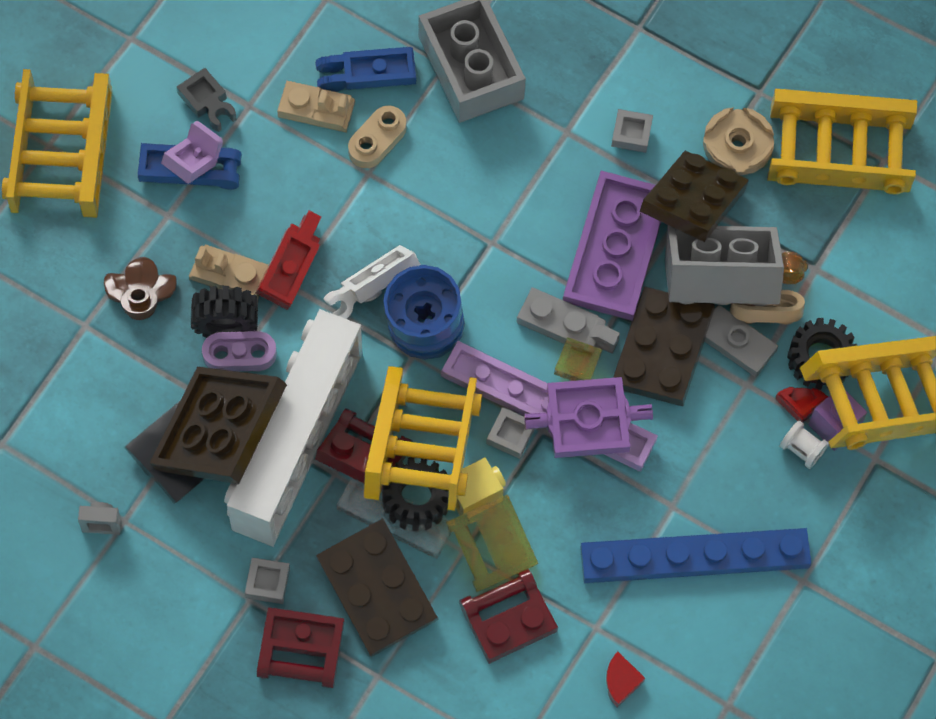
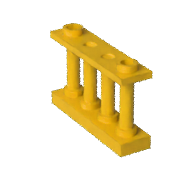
(842, 109)
(88, 161)
(859, 363)
(391, 419)

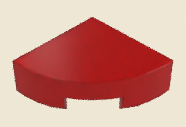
(800, 401)
(622, 679)

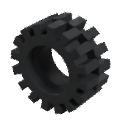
(223, 311)
(813, 334)
(415, 514)

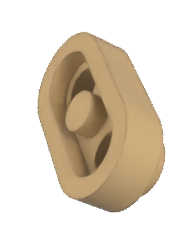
(380, 135)
(788, 311)

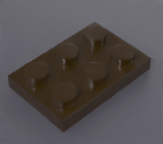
(694, 195)
(663, 347)
(377, 587)

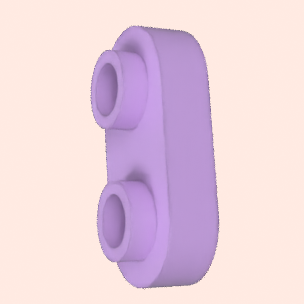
(239, 349)

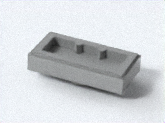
(739, 341)

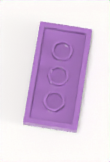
(613, 248)

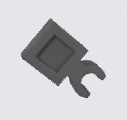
(204, 96)

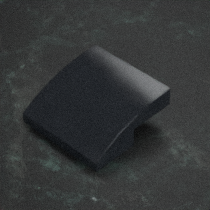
(142, 450)

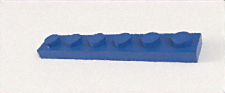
(695, 555)

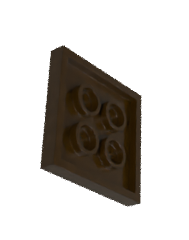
(218, 424)

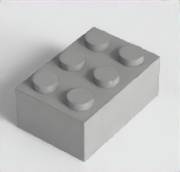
(471, 58)
(727, 268)

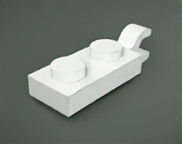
(369, 281)

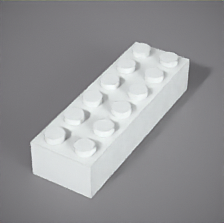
(296, 428)

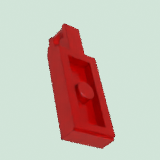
(290, 262)

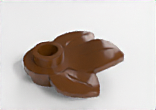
(139, 288)

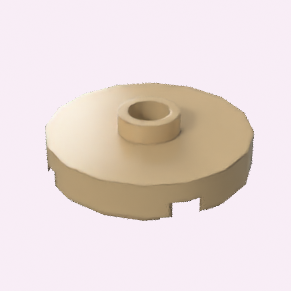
(741, 126)

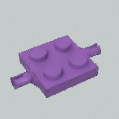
(588, 417)

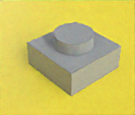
(632, 130)
(509, 433)
(99, 518)
(267, 580)

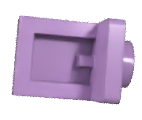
(194, 154)

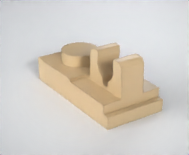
(316, 106)
(224, 268)

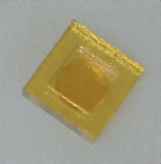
(577, 360)

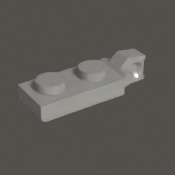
(563, 320)

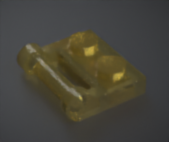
(503, 538)

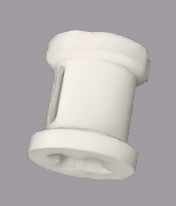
(804, 444)

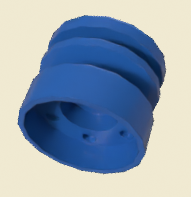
(419, 294)

